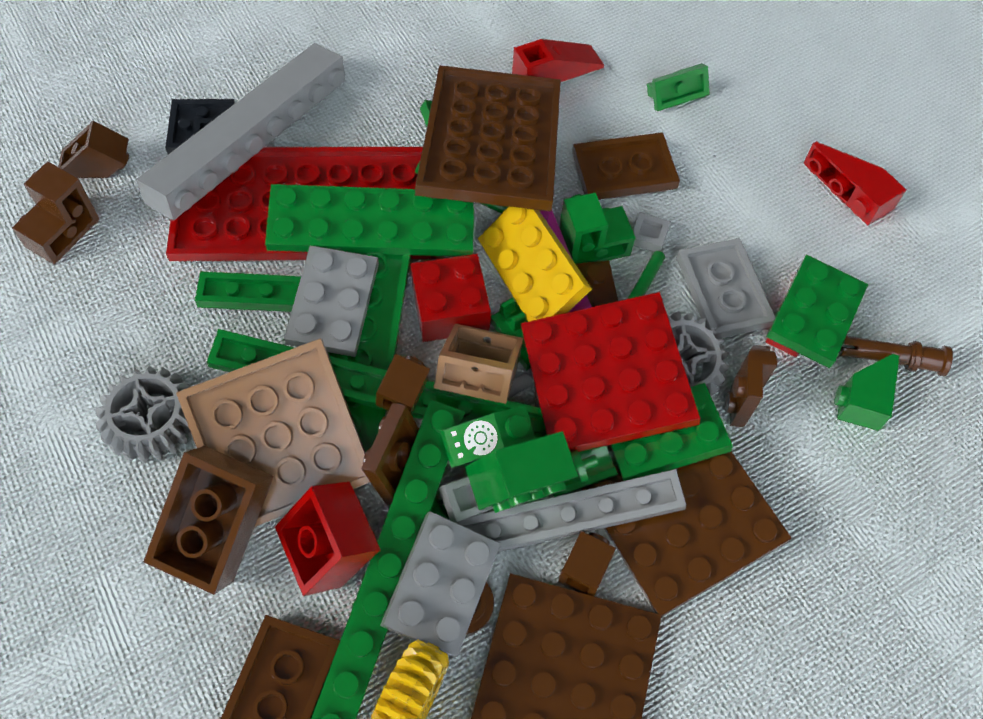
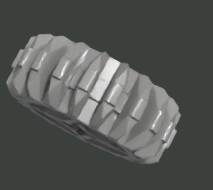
(699, 346)
(127, 410)

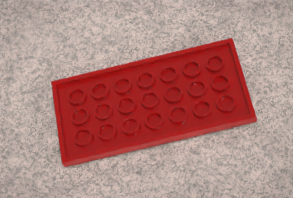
(234, 215)

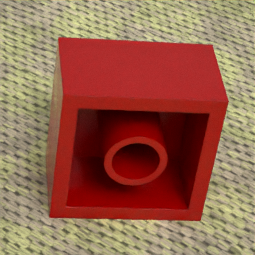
(449, 294)
(326, 537)

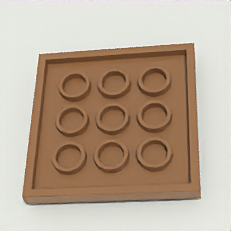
(282, 420)

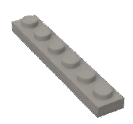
(581, 511)

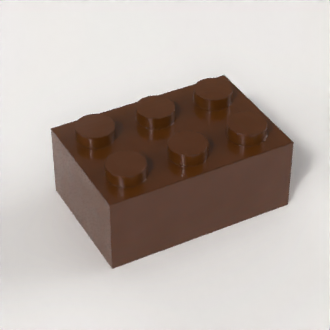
(208, 519)

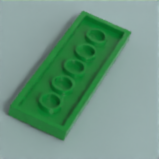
(367, 221)

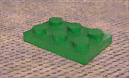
(817, 311)
(677, 447)

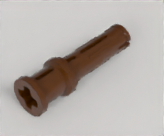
(912, 356)

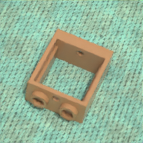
(495, 362)

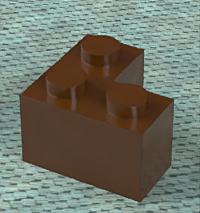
(60, 213)

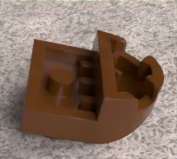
(749, 383)

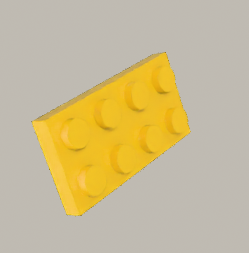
(533, 263)

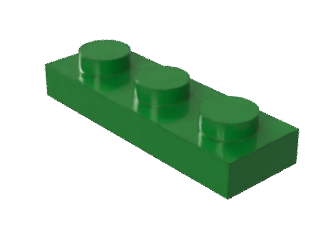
(246, 291)

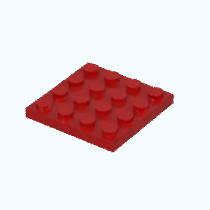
(609, 373)

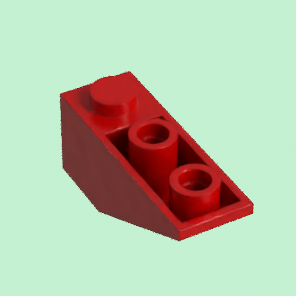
(555, 59)
(859, 184)

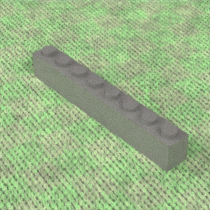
(240, 132)

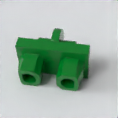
(592, 467)

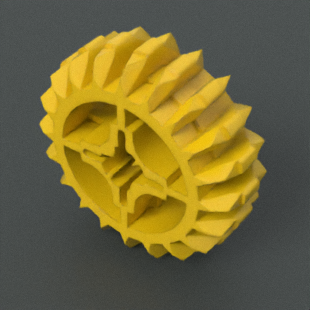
(413, 683)

